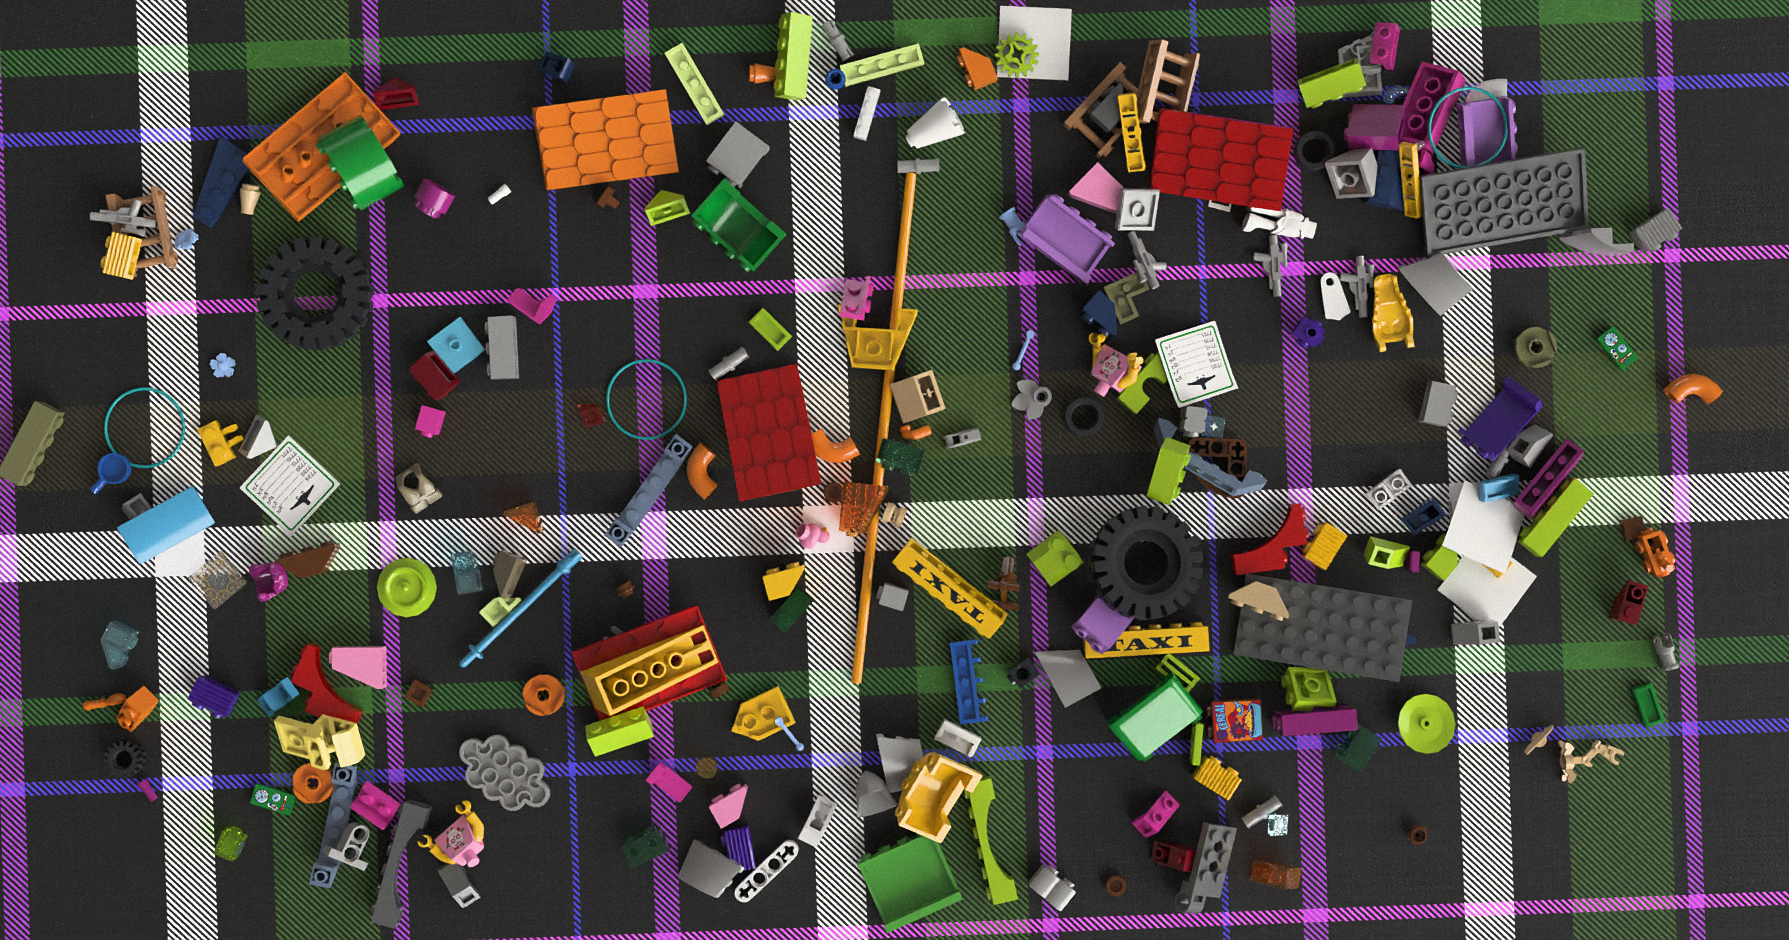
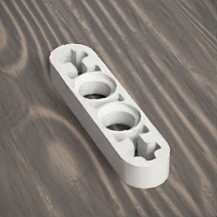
(766, 870)

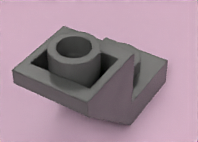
(458, 884)

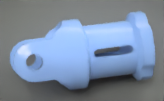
(1013, 223)

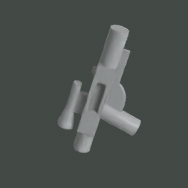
(127, 217)
(1147, 263)
(1271, 263)
(1358, 283)

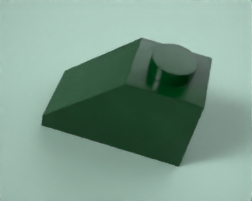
(791, 610)

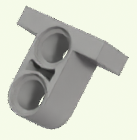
(347, 841)

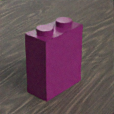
(1375, 126)

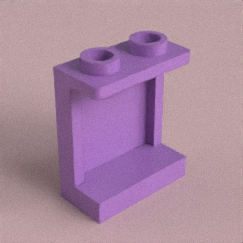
(1101, 625)

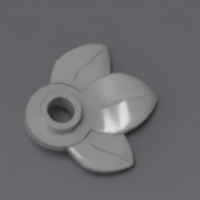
(1028, 399)

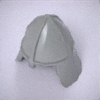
(872, 795)

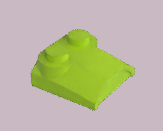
(1055, 557)

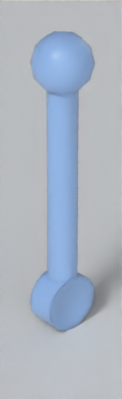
(1030, 334)
(779, 721)

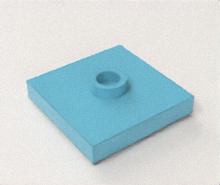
(456, 345)

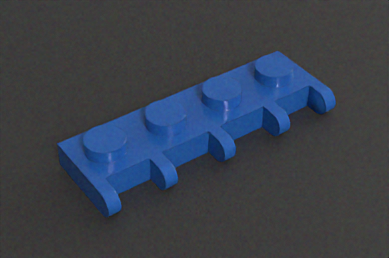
(966, 682)

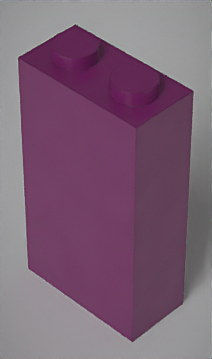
(1316, 721)

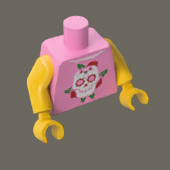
(1112, 367)
(460, 841)

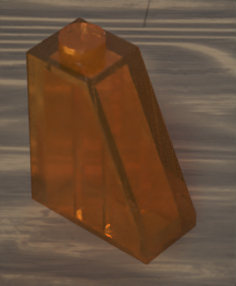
(859, 506)

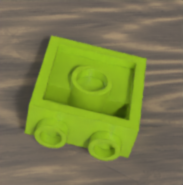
(1308, 688)

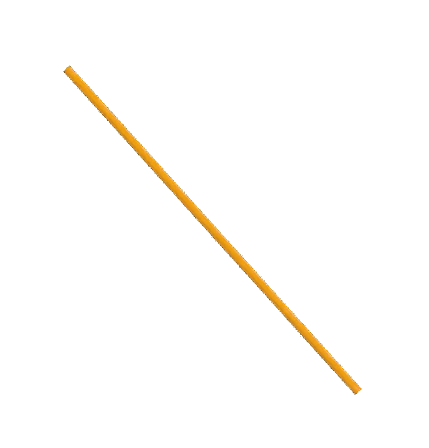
(883, 431)

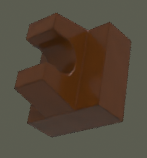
(607, 198)

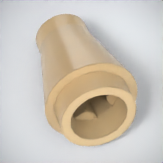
(249, 196)

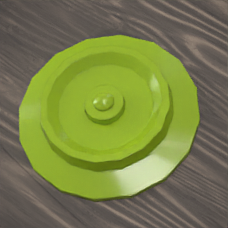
(406, 587)
(1426, 723)

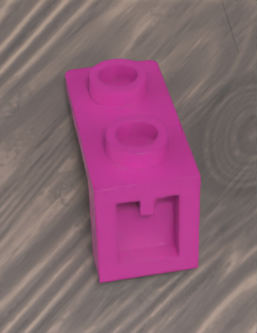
(532, 308)
(669, 781)
(1157, 815)

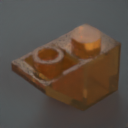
(1276, 874)

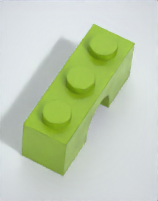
(1133, 396)

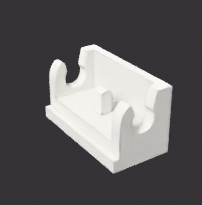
(957, 738)

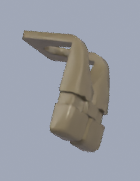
(425, 491)

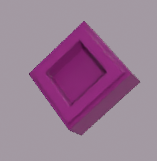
(1412, 561)

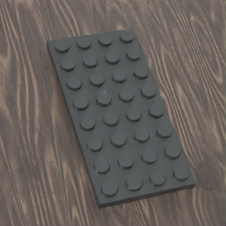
(1504, 201)
(1328, 630)

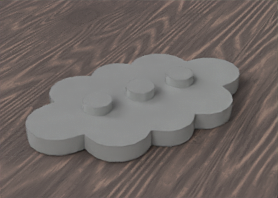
(504, 772)

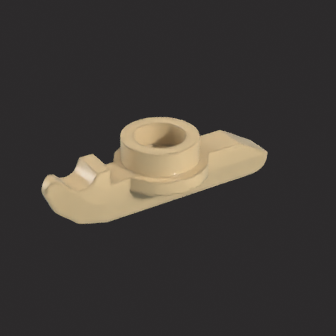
(1538, 739)

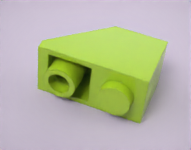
(1385, 553)
(1440, 560)

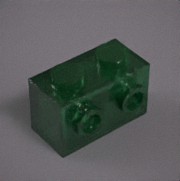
(1357, 748)
(645, 846)

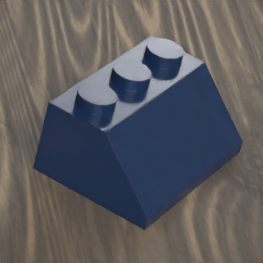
(1388, 181)

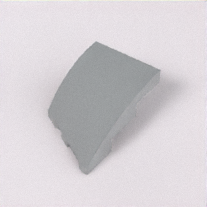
(1362, 51)
(1596, 241)
(1437, 282)
(1068, 674)
(897, 759)
(708, 869)

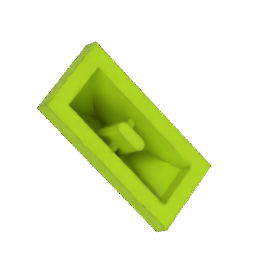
(666, 207)

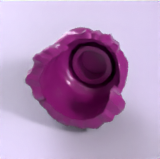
(269, 579)

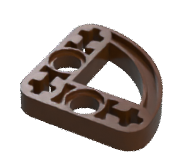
(1225, 452)

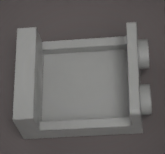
(737, 155)

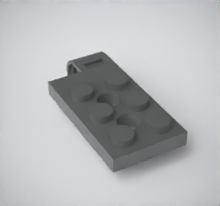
(1206, 881)

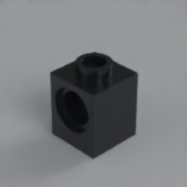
(1031, 669)

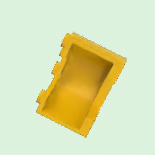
(931, 794)

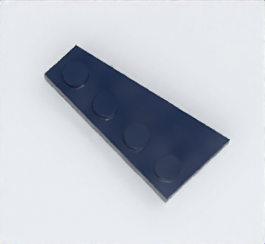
(221, 182)

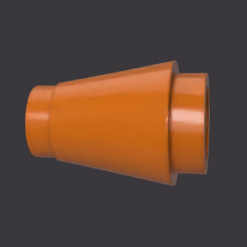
(761, 73)

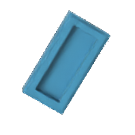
(1498, 487)

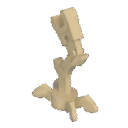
(1567, 760)

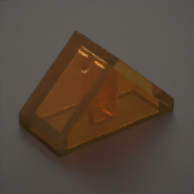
(527, 516)

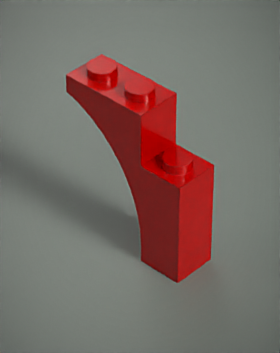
(1270, 554)
(323, 699)

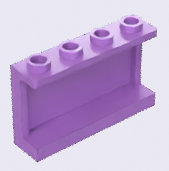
(1483, 129)
(1066, 237)

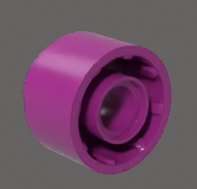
(433, 198)

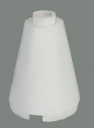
(935, 125)

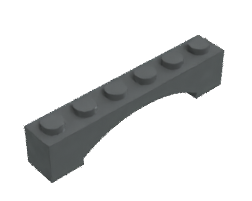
(388, 908)

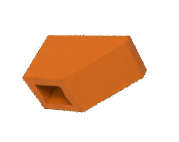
(978, 69)
(136, 708)

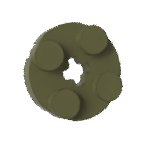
(1545, 353)

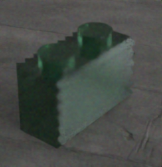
(901, 456)

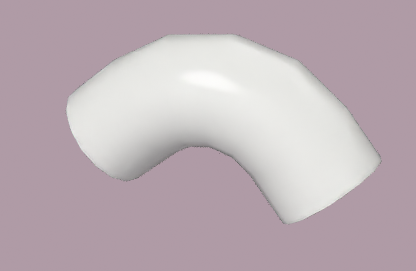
(1496, 87)

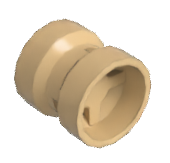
(898, 517)

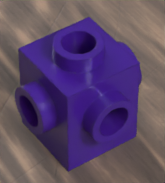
(1301, 330)

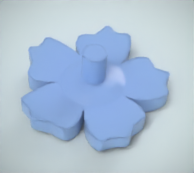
(185, 239)
(223, 365)

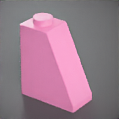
(1098, 189)
(361, 663)

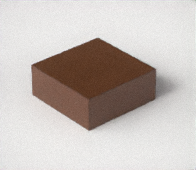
(1631, 527)
(419, 693)

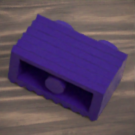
(213, 696)
(739, 846)

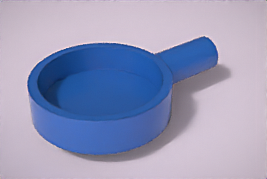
(112, 469)

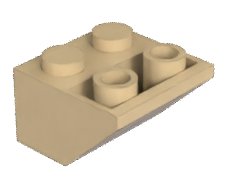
(917, 396)

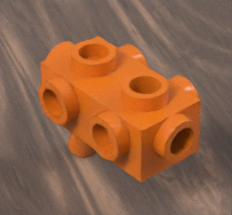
(1657, 557)

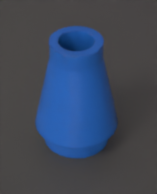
(835, 74)

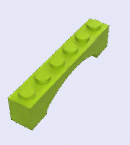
(1001, 886)

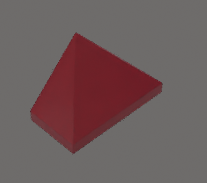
(395, 94)

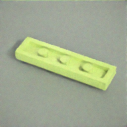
(882, 64)
(694, 84)

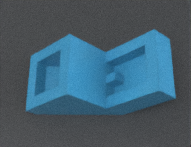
(278, 697)

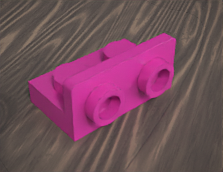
(1385, 45)
(855, 299)
(375, 805)

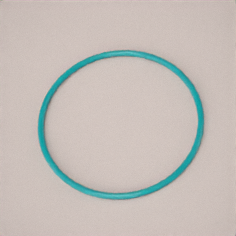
(1460, 89)
(640, 361)
(148, 389)

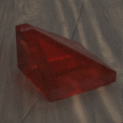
(591, 415)

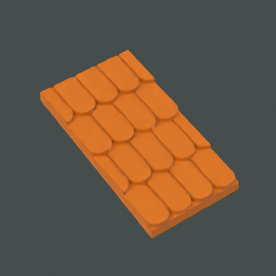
(605, 139)
(291, 162)

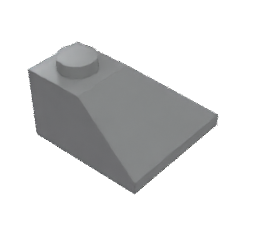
(1353, 173)

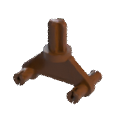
(1005, 583)

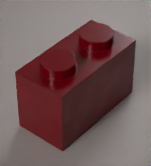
(434, 375)

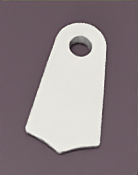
(1333, 298)

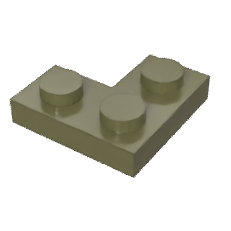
(1121, 293)

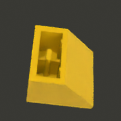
(782, 582)

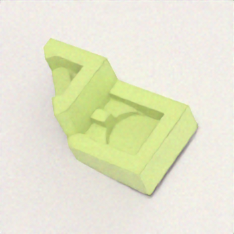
(498, 609)

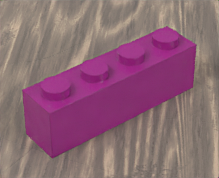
(1548, 478)

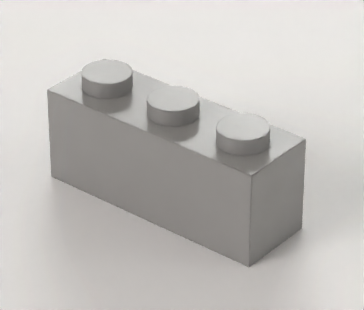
(502, 347)

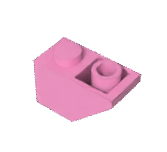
(729, 807)

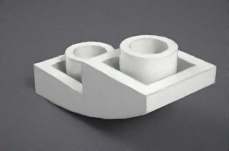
(1388, 489)

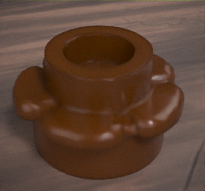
(625, 589)
(1411, 835)

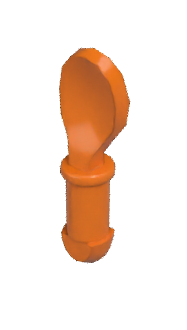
(114, 699)

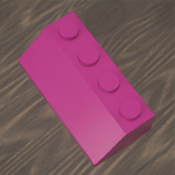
(1426, 90)

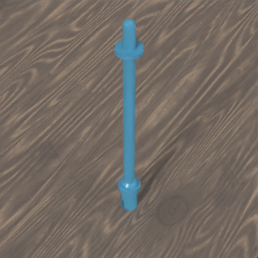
(564, 566)

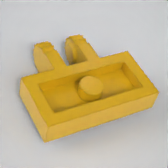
(217, 443)

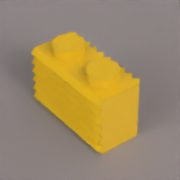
(121, 255)
(1323, 545)
(1216, 777)

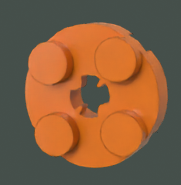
(541, 683)
(312, 794)

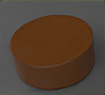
(833, 492)
(721, 689)
(1115, 885)

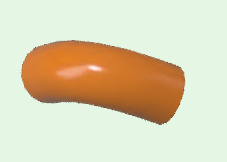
(1692, 384)
(833, 451)
(697, 470)

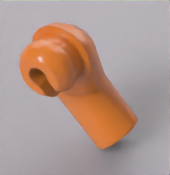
(915, 434)

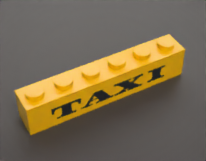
(950, 588)
(1156, 641)

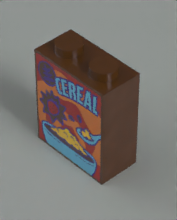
(1235, 720)

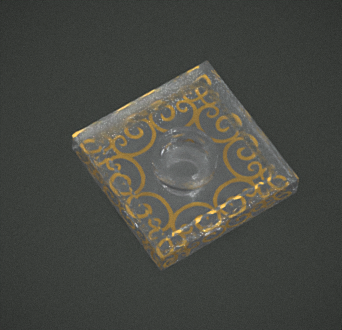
(217, 580)

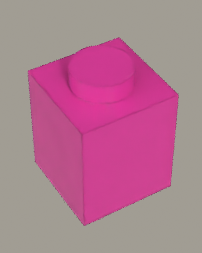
(430, 421)

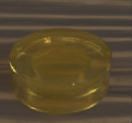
(707, 767)

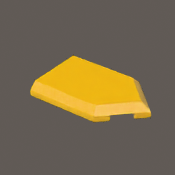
(758, 715)

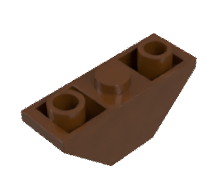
(310, 560)

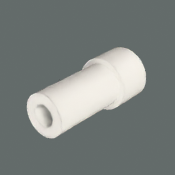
(503, 191)

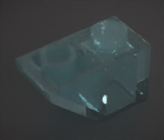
(466, 572)
(117, 642)

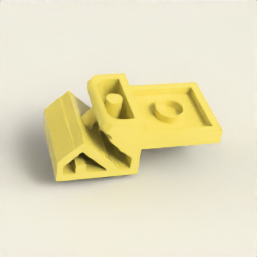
(320, 739)

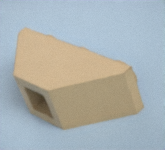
(1261, 598)

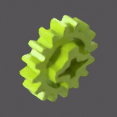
(1025, 51)

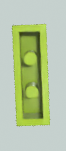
(1332, 83)
(1169, 471)
(619, 731)

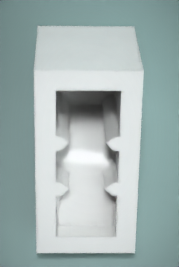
(817, 821)

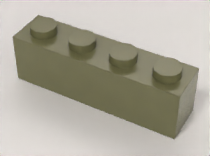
(31, 443)

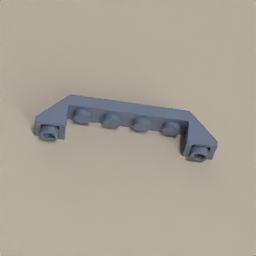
(1210, 472)
(649, 491)
(337, 820)

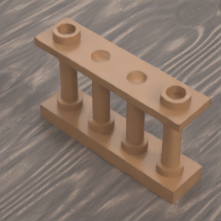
(1153, 72)
(1076, 121)
(158, 197)

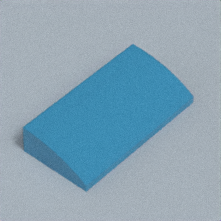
(166, 525)

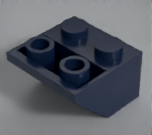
(1100, 313)

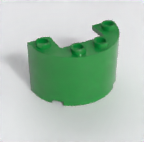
(359, 162)
(737, 226)

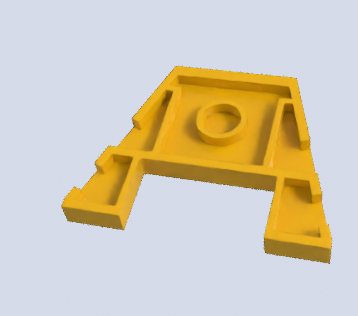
(877, 347)

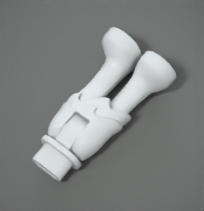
(1289, 223)

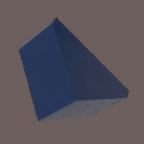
(557, 67)

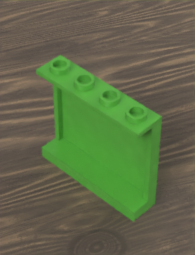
(909, 880)

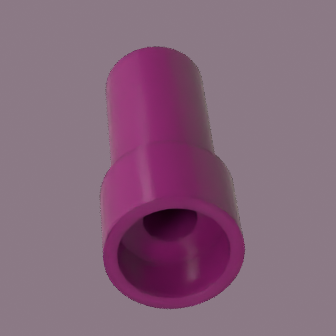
(145, 787)

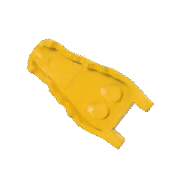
(1391, 316)

